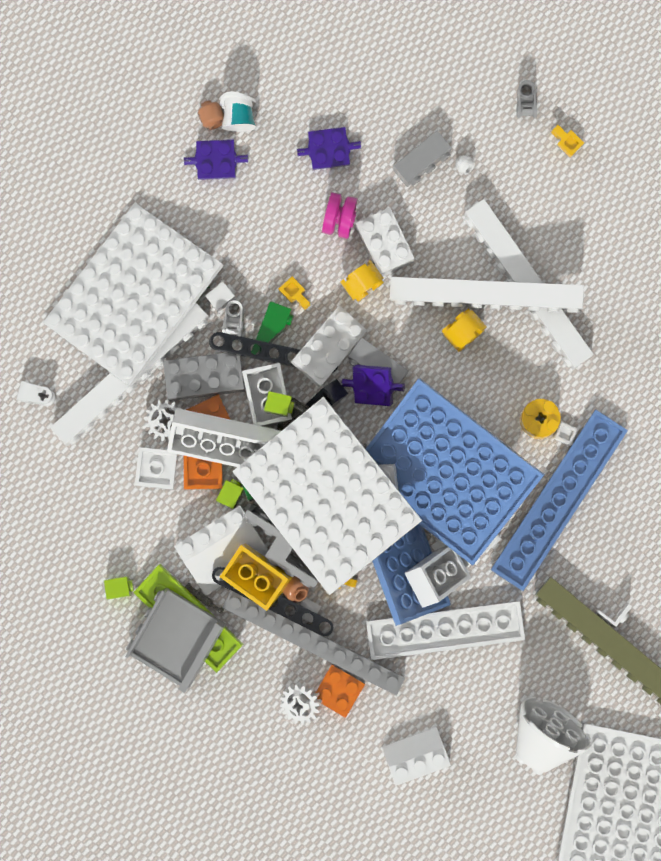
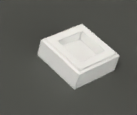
(565, 433)

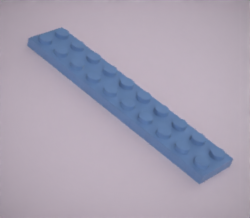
(559, 500)

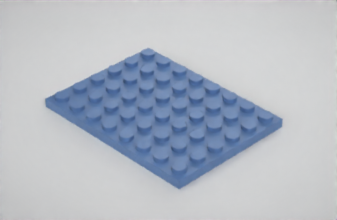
(453, 470)

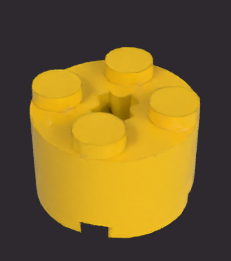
(362, 280)
(465, 330)
(545, 409)

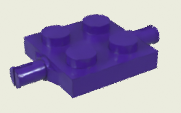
(329, 148)
(215, 159)
(373, 385)

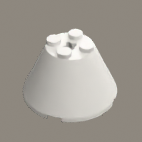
(548, 735)

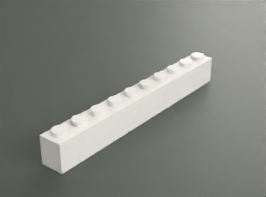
(518, 269)
(487, 293)
(111, 389)

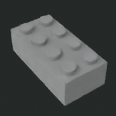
(203, 376)

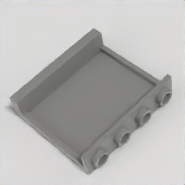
(175, 638)

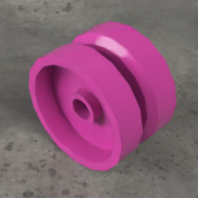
(339, 215)

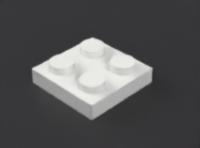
(156, 468)

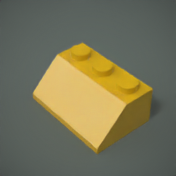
(255, 576)

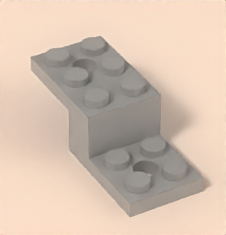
(280, 550)

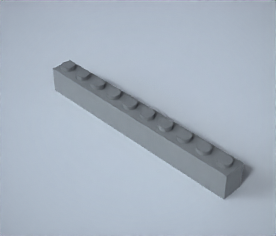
(314, 643)

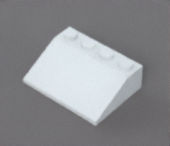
(216, 546)

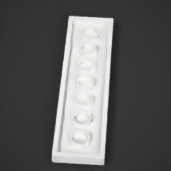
(446, 631)

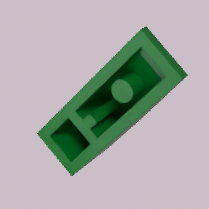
(273, 324)

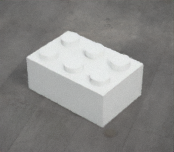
(384, 242)
(437, 576)

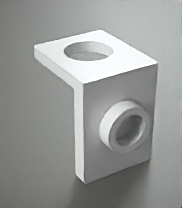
(620, 618)

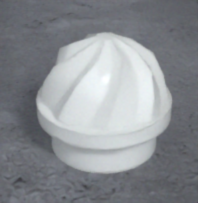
(464, 164)

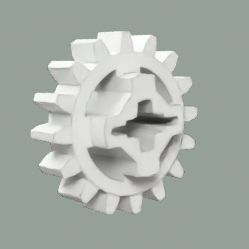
(154, 423)
(301, 703)

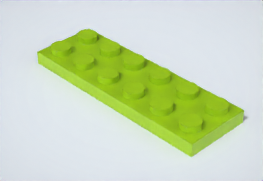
(161, 579)

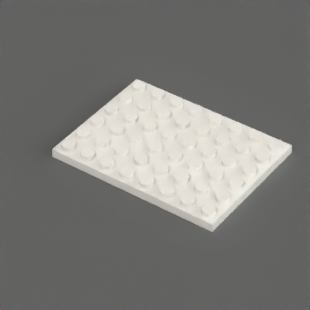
(133, 294)
(327, 496)
(614, 799)

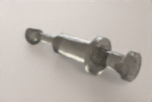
(202, 597)

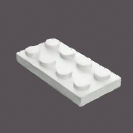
(328, 346)

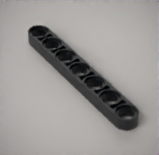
(246, 349)
(279, 609)

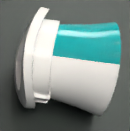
(238, 112)

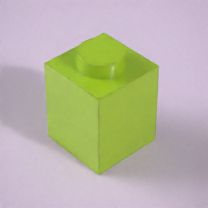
(279, 404)
(230, 493)
(118, 588)

